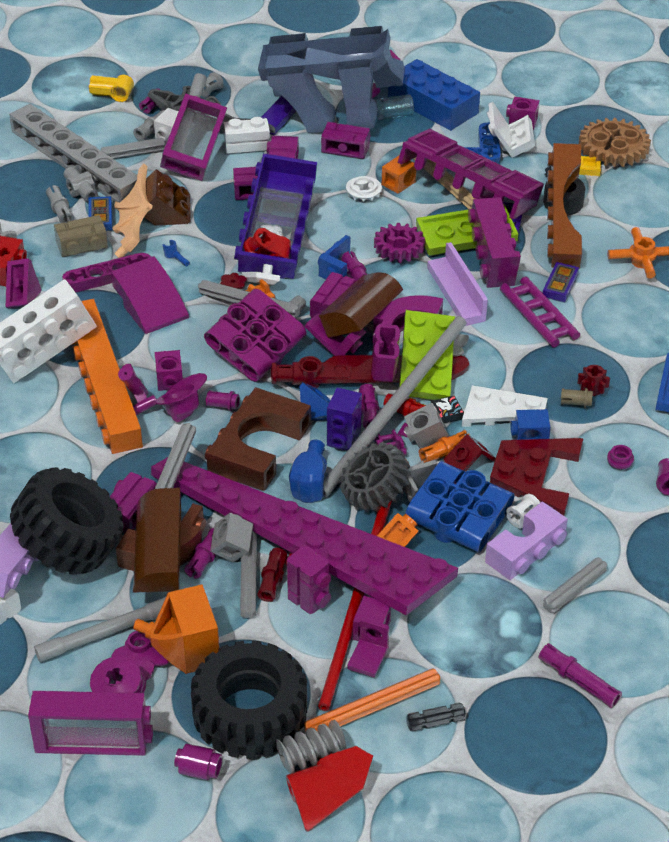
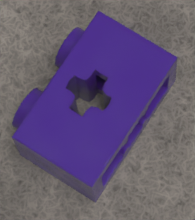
(344, 418)

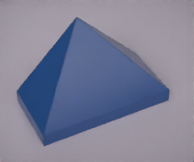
(318, 401)

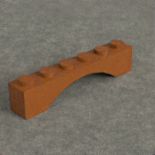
(565, 239)

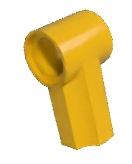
(117, 88)

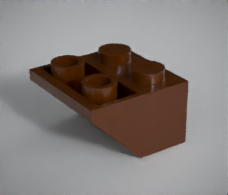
(168, 200)

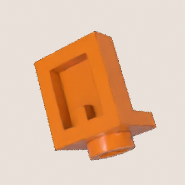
(399, 530)

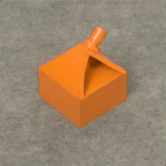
(183, 629)

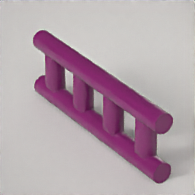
(539, 322)

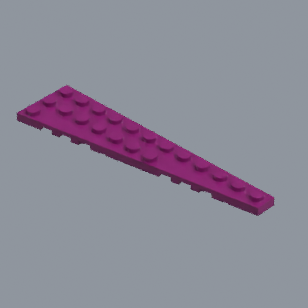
(362, 560)

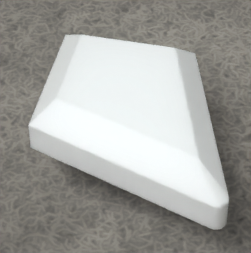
(266, 275)

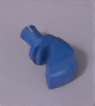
(308, 472)

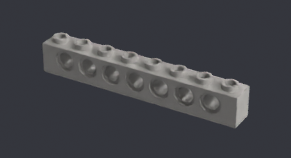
(72, 150)

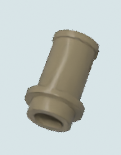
(576, 397)

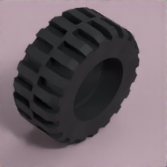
(66, 521)
(244, 668)

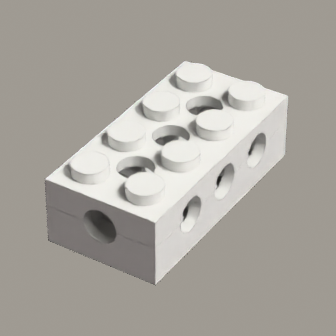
(42, 330)

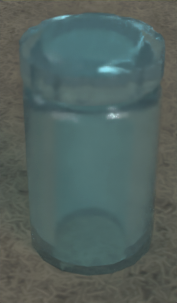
(394, 107)

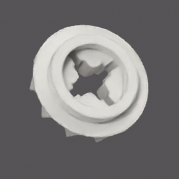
(357, 188)

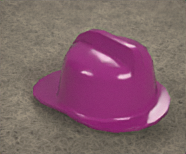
(183, 397)

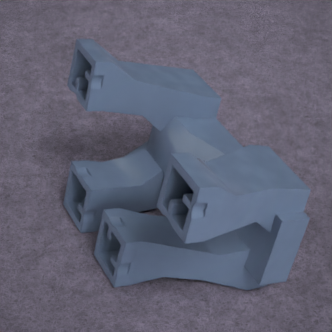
(354, 60)

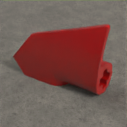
(328, 784)

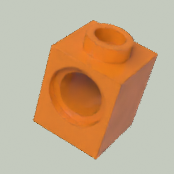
(398, 176)

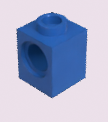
(531, 424)

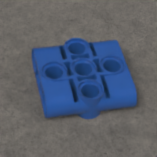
(460, 506)

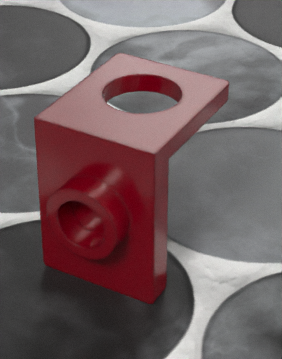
(466, 453)

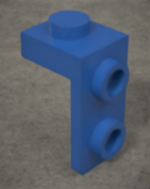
(331, 259)

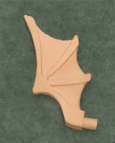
(132, 211)

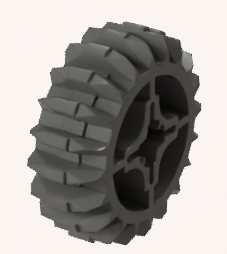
(375, 477)

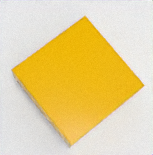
(590, 166)

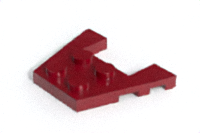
(524, 465)

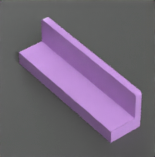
(459, 286)

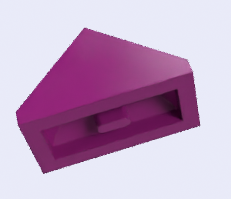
(21, 283)

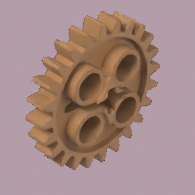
(614, 142)

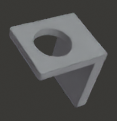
(419, 474)

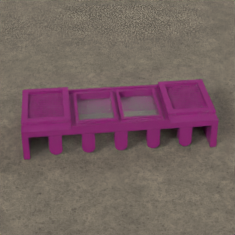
(470, 165)

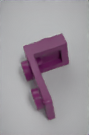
(337, 344)

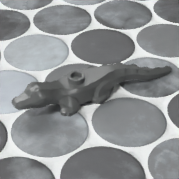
(168, 99)

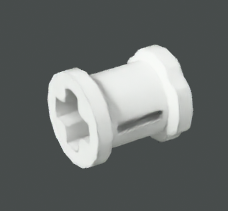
(521, 509)

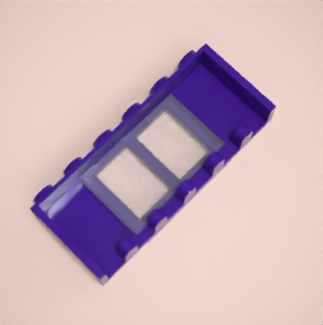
(279, 205)

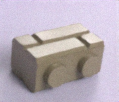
(80, 236)

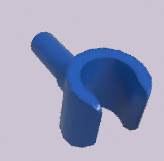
(172, 252)

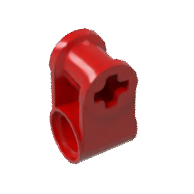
(268, 244)

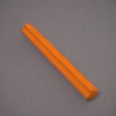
(377, 700)

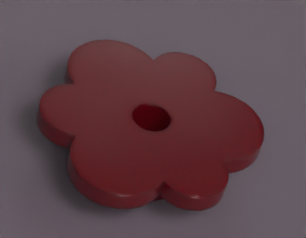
(234, 280)

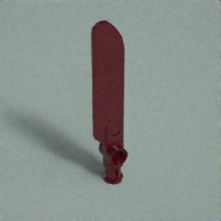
(342, 370)

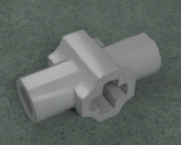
(80, 183)

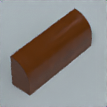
(359, 304)
(158, 541)

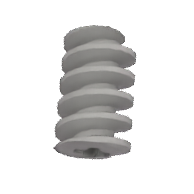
(310, 746)

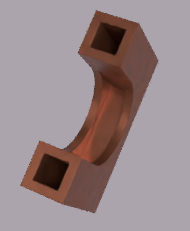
(258, 412)

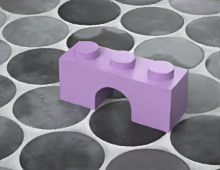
(514, 554)

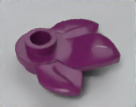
(142, 652)

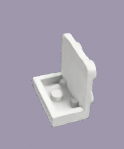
(512, 137)

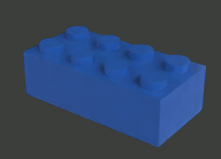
(438, 95)

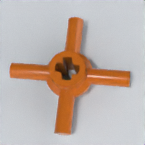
(641, 252)

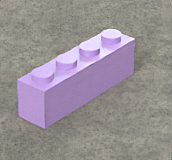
(13, 561)

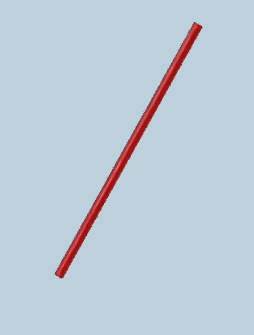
(347, 628)

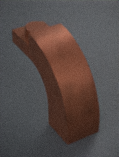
(191, 535)

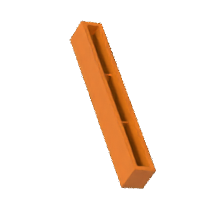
(108, 392)

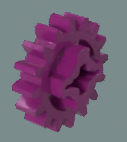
(400, 243)

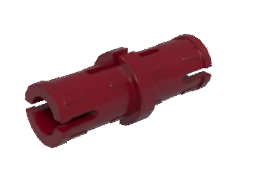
(272, 574)

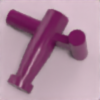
(137, 389)

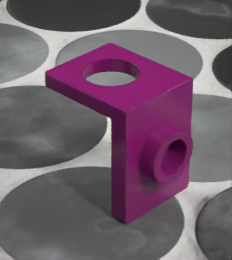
(370, 649)

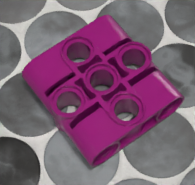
(254, 318)

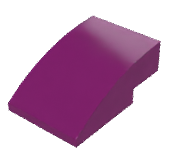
(149, 295)

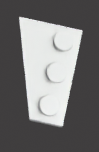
(495, 405)

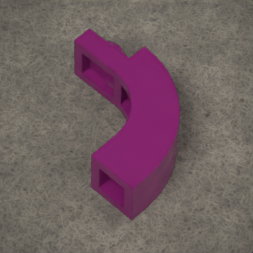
(395, 311)

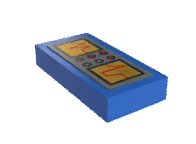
(103, 207)

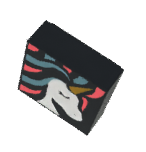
(449, 409)

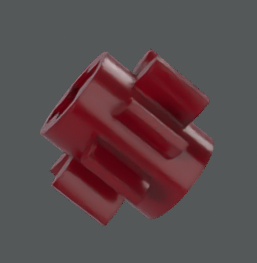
(594, 379)

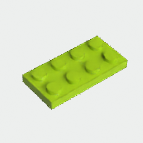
(451, 228)
(419, 335)

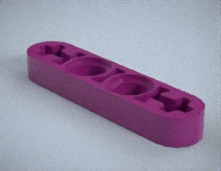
(76, 276)

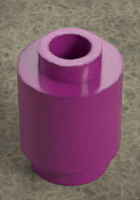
(198, 762)

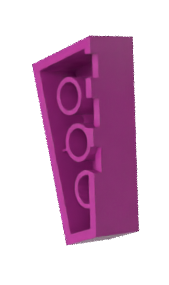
(494, 242)

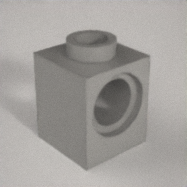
(425, 426)
(231, 537)

